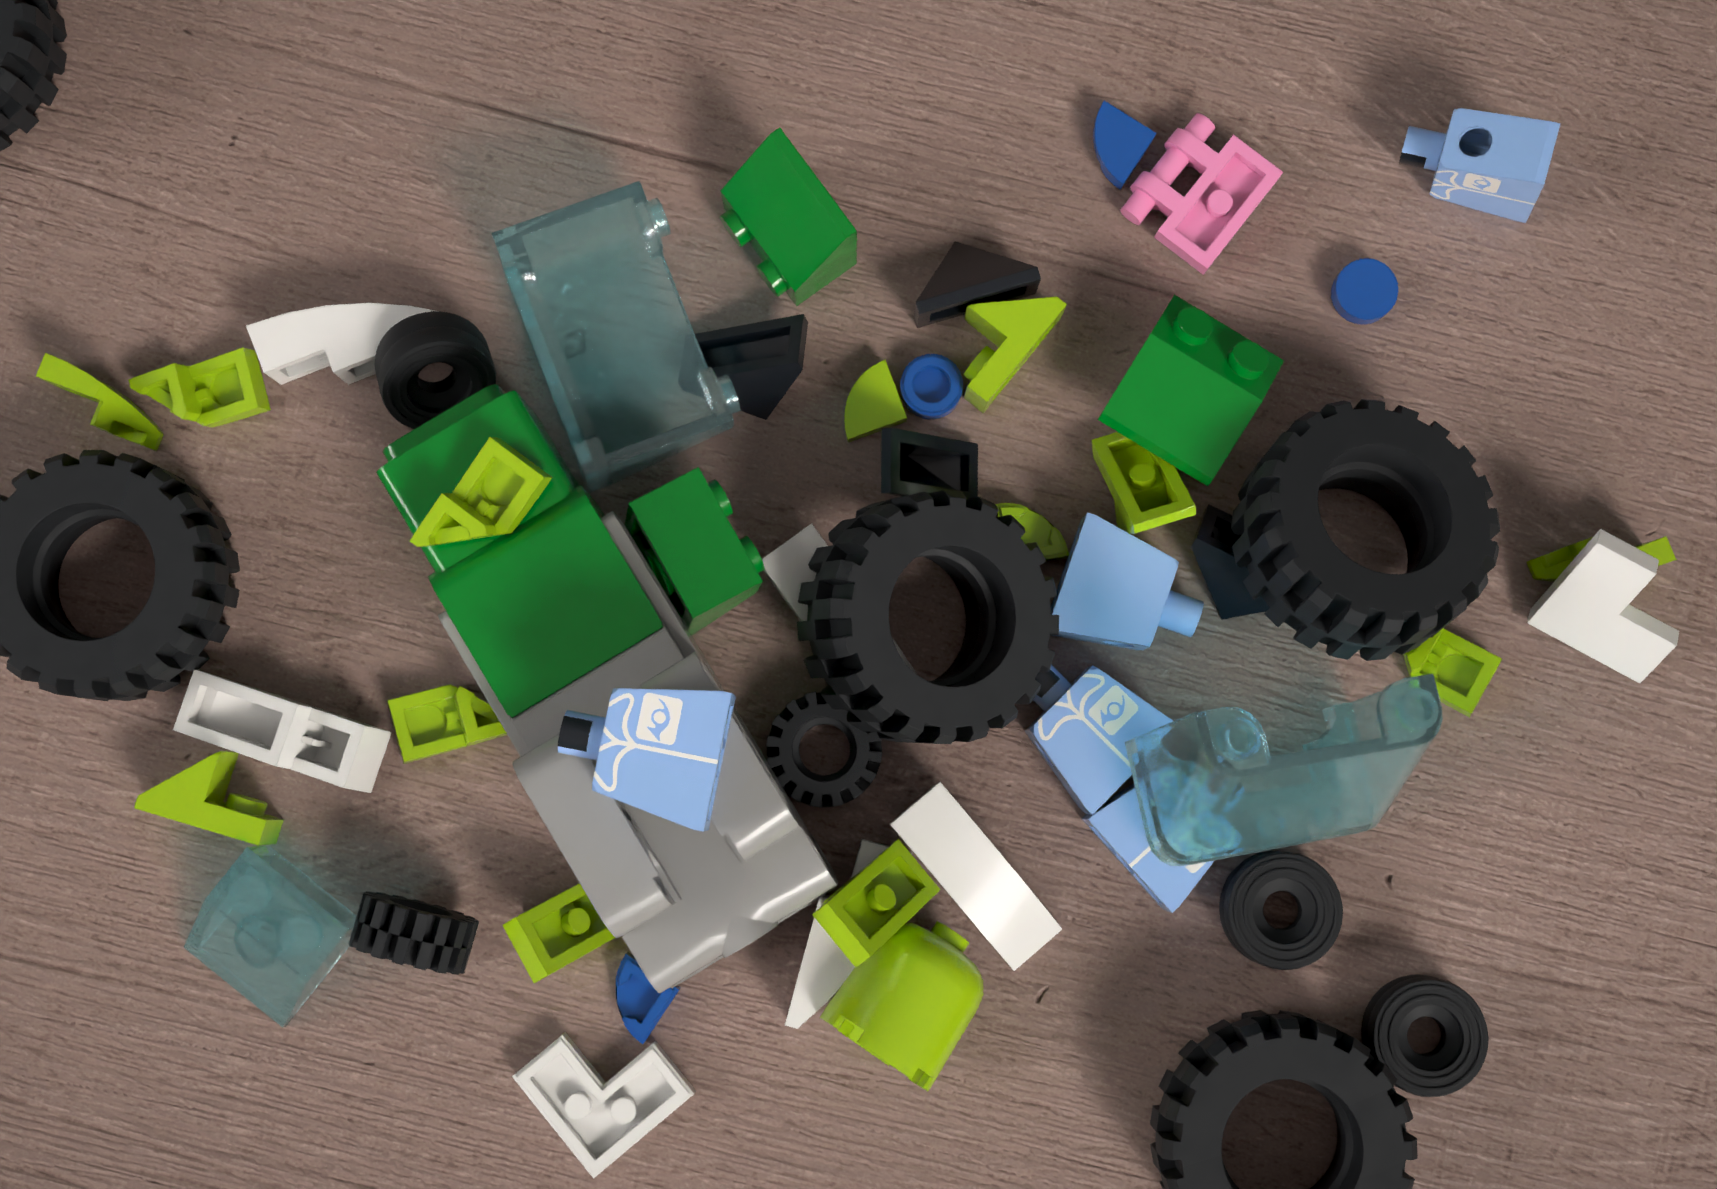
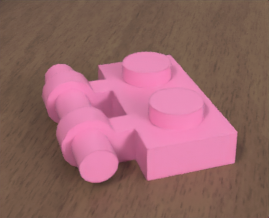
(1214, 206)

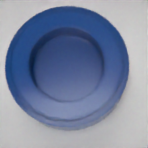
(1364, 291)
(931, 386)

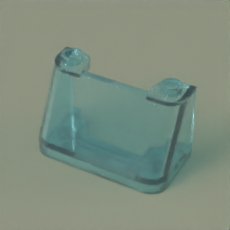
(613, 334)
(1219, 794)

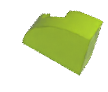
(873, 404)
(1037, 530)

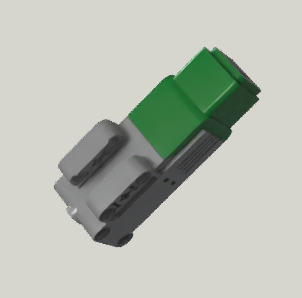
(552, 628)

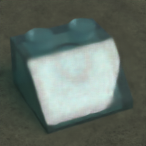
(270, 932)

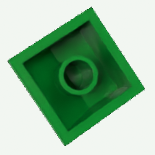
(788, 220)
(1191, 390)
(695, 548)

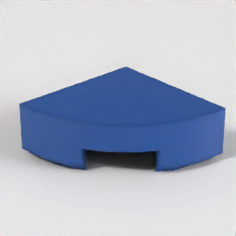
(1119, 143)
(638, 1000)

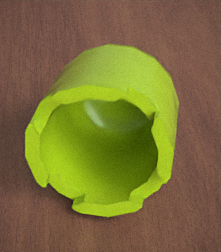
(910, 1001)

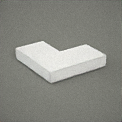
(1593, 612)
(599, 1116)

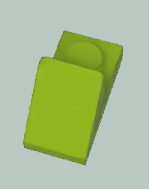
(1017, 331)
(1142, 484)
(198, 800)
(876, 903)
(557, 932)

